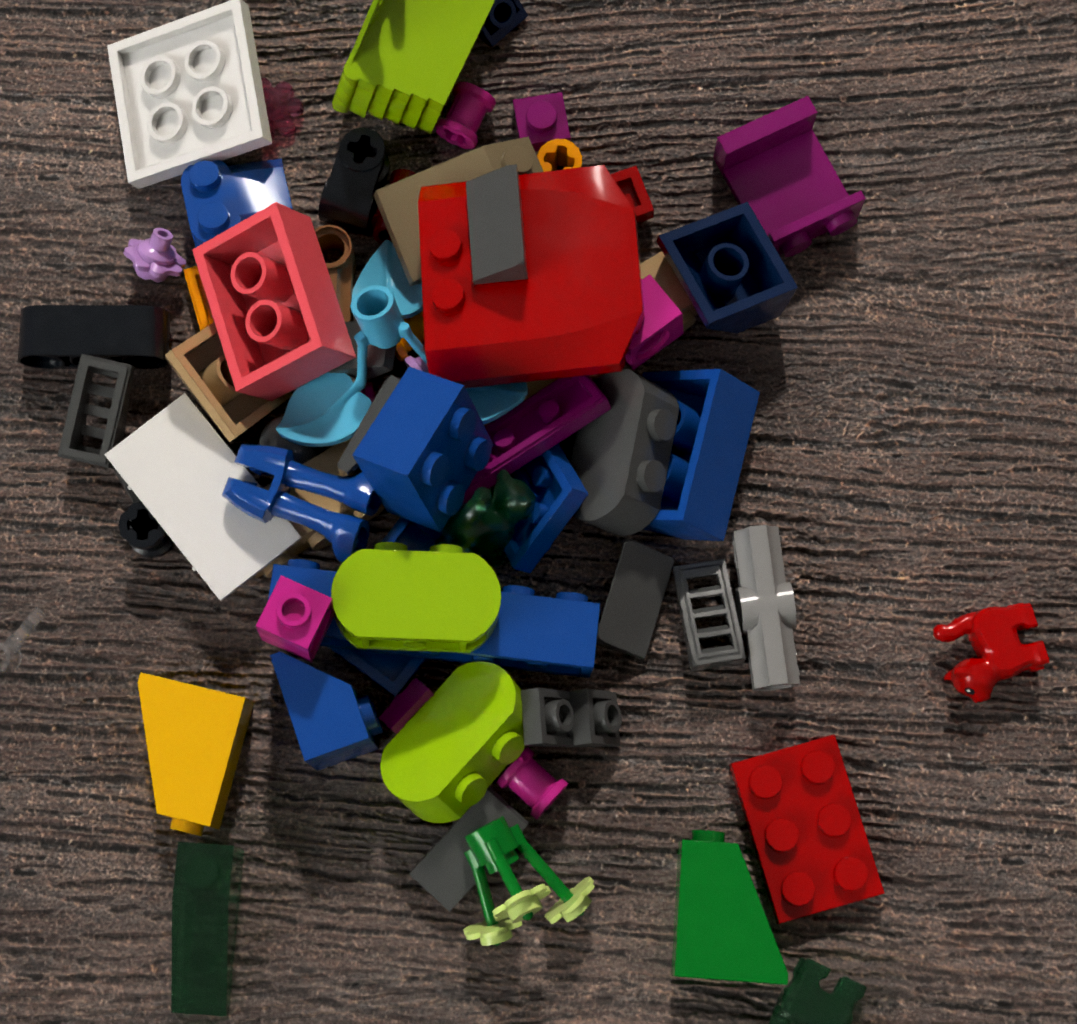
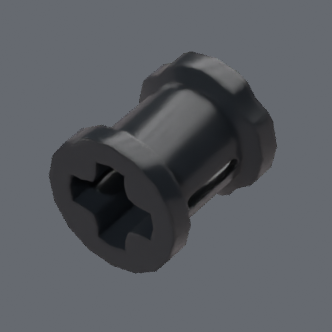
(137, 519)

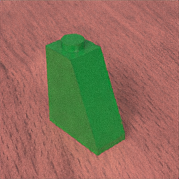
(720, 916)

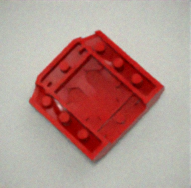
(570, 312)

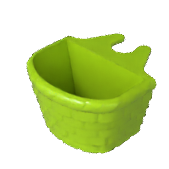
(409, 59)

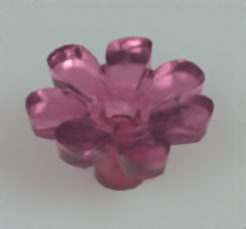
(281, 107)

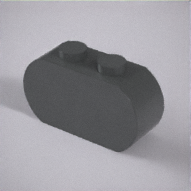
(625, 453)

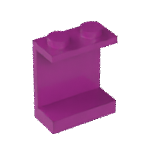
(787, 178)

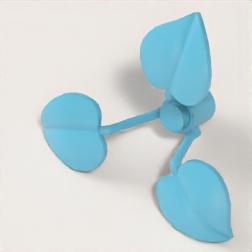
(332, 404)

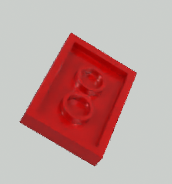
(806, 829)

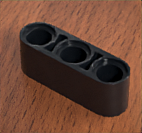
(121, 333)

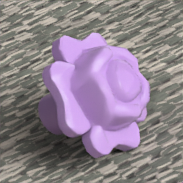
(155, 256)

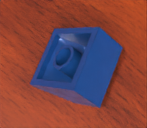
(326, 713)

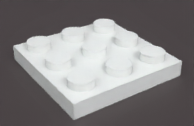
(189, 93)

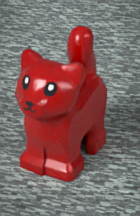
(997, 646)

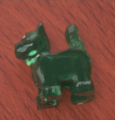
(489, 525)
(807, 1003)

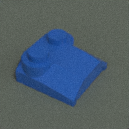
(226, 195)

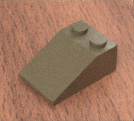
(400, 199)

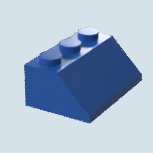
(705, 451)

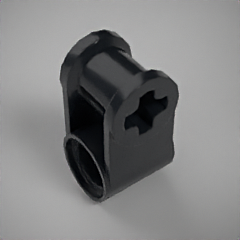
(351, 186)

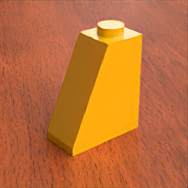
(191, 749)

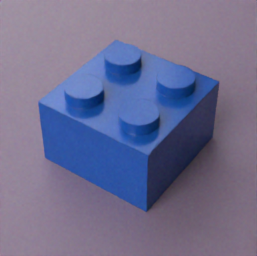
(424, 449)

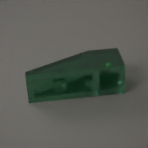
(204, 926)

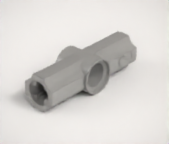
(765, 608)

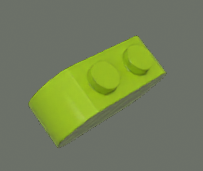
(416, 599)
(456, 743)

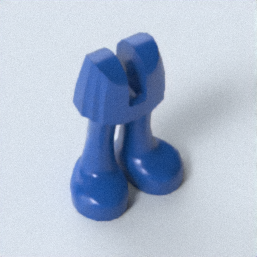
(342, 530)

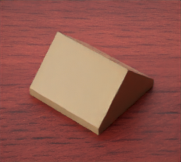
(206, 375)

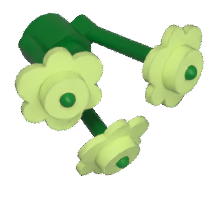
(495, 848)

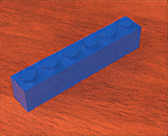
(529, 633)

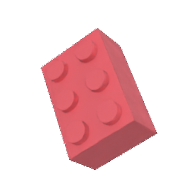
(273, 303)

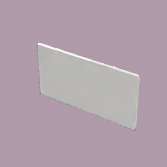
(179, 475)

